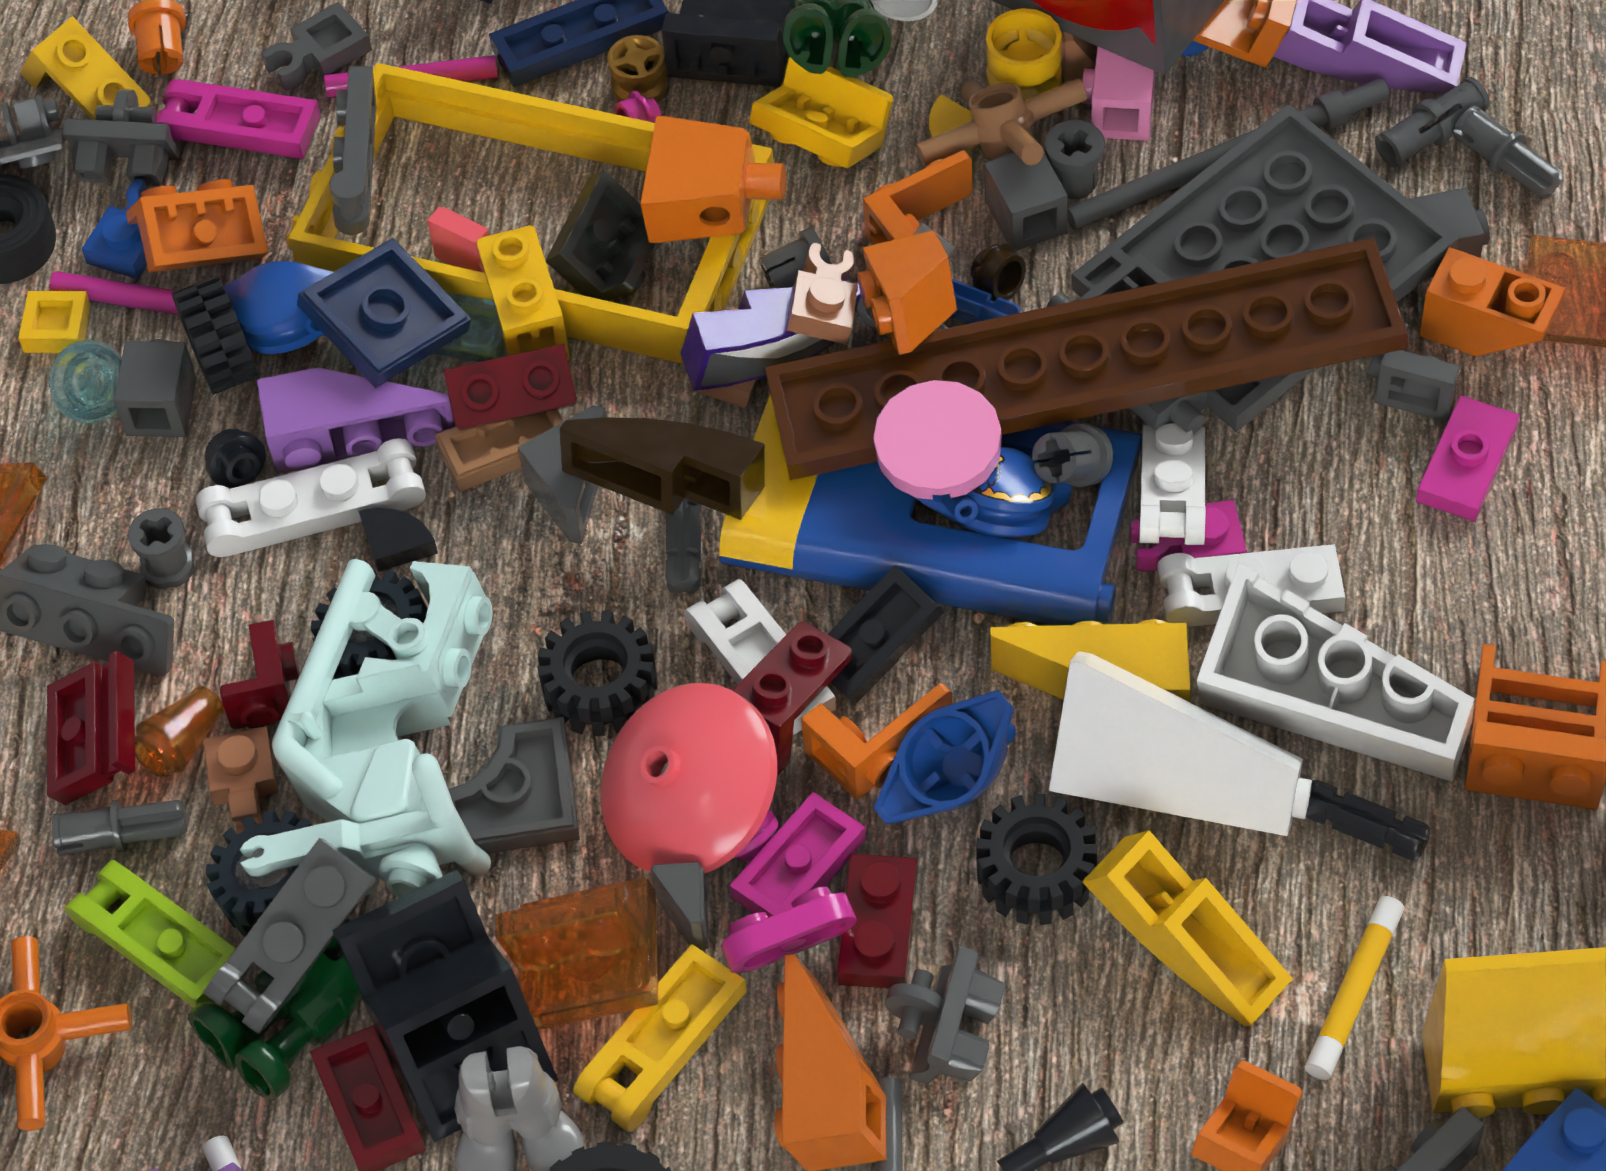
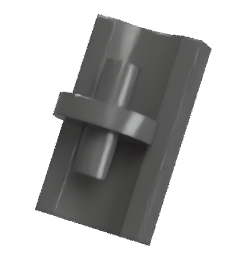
(121, 132)
(956, 992)

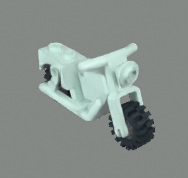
(338, 742)

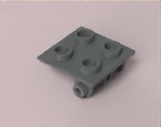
(37, 138)

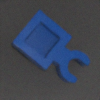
(115, 243)

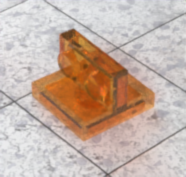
(585, 952)

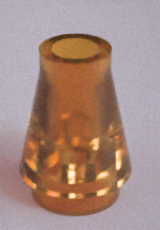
(174, 734)

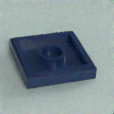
(383, 312)

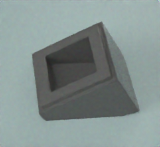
(683, 897)

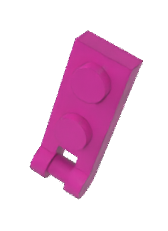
(239, 118)

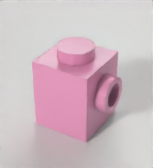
(1120, 96)

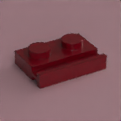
(90, 728)

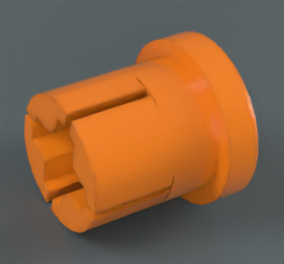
(158, 29)

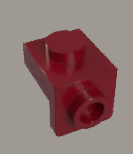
(264, 698)

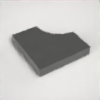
(523, 791)

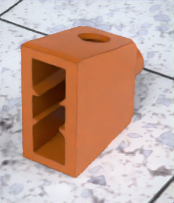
(703, 180)

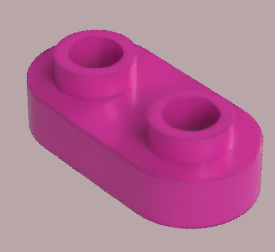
(764, 940)

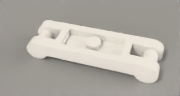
(309, 499)

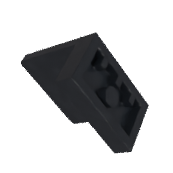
(727, 41)

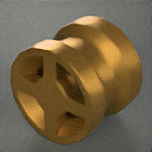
(638, 66)

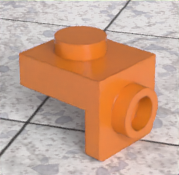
(1249, 1121)

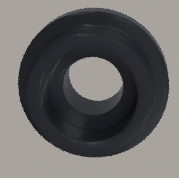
(234, 458)

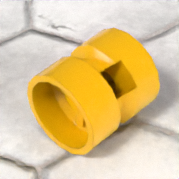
(1024, 51)

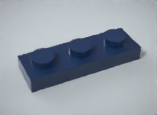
(571, 35)

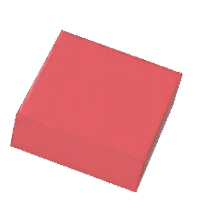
(456, 239)

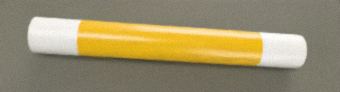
(1354, 988)

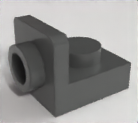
(1415, 383)

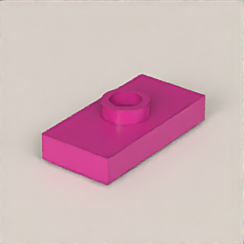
(1467, 458)

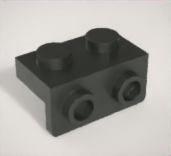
(603, 242)

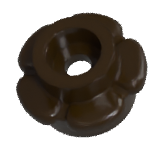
(998, 271)

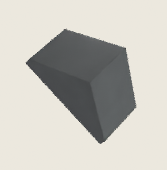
(561, 494)

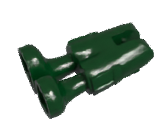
(858, 29)
(315, 1013)

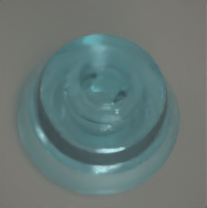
(85, 381)

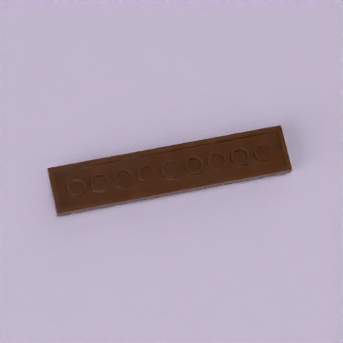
(1102, 351)

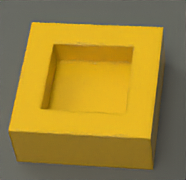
(53, 320)

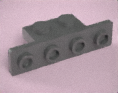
(84, 608)

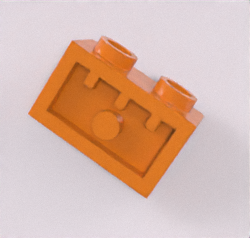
(199, 226)

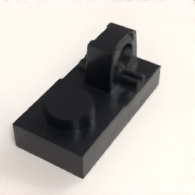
(881, 631)

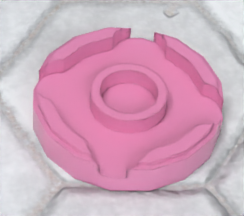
(937, 439)

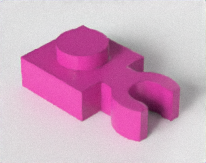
(1222, 537)

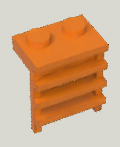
(1537, 749)

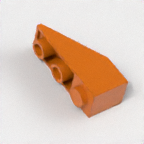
(829, 1094)

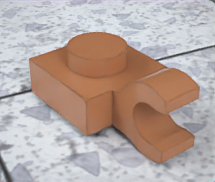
(241, 772)

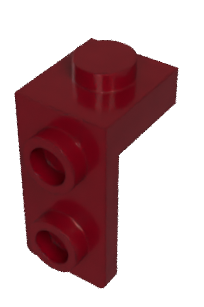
(791, 680)

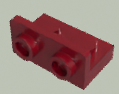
(510, 387)

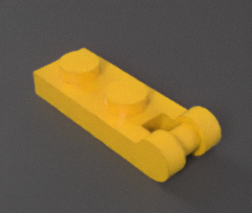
(661, 1037)

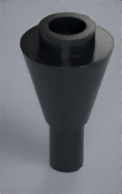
(1075, 1128)

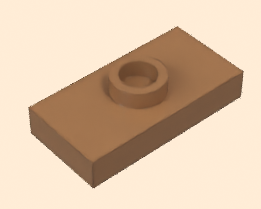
(490, 450)

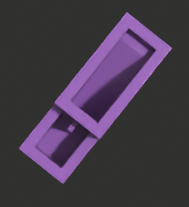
(1371, 45)

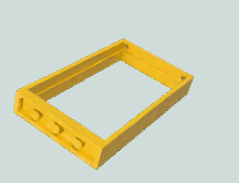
(547, 127)

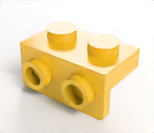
(825, 114)

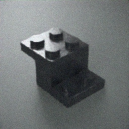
(437, 993)

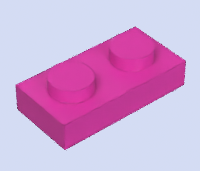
(798, 857)

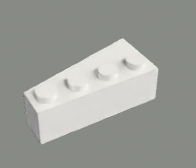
(1327, 682)

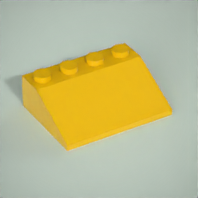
(1517, 1031)

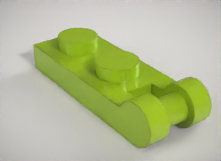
(151, 932)

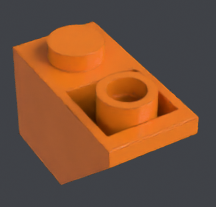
(907, 288)
(1486, 305)

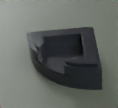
(396, 537)

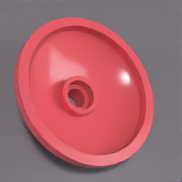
(714, 782)

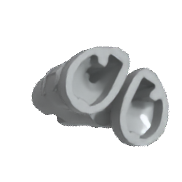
(505, 1100)

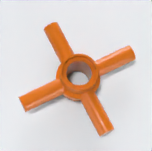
(46, 1047)

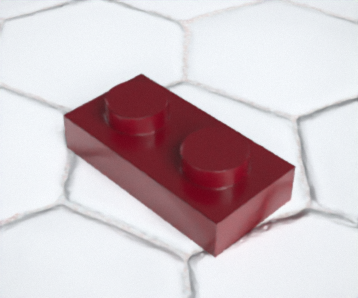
(883, 901)
(367, 1100)

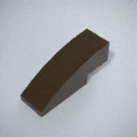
(665, 462)

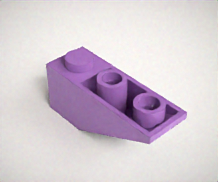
(336, 415)

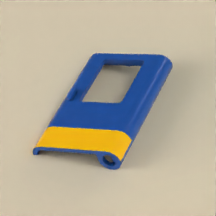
(858, 526)

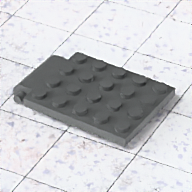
(1261, 201)

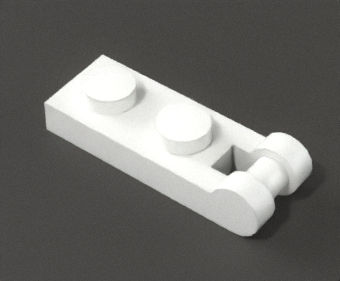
(1172, 485)
(1305, 571)
(745, 642)

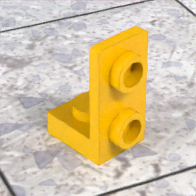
(79, 68)
(522, 291)

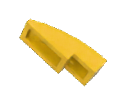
(1188, 927)

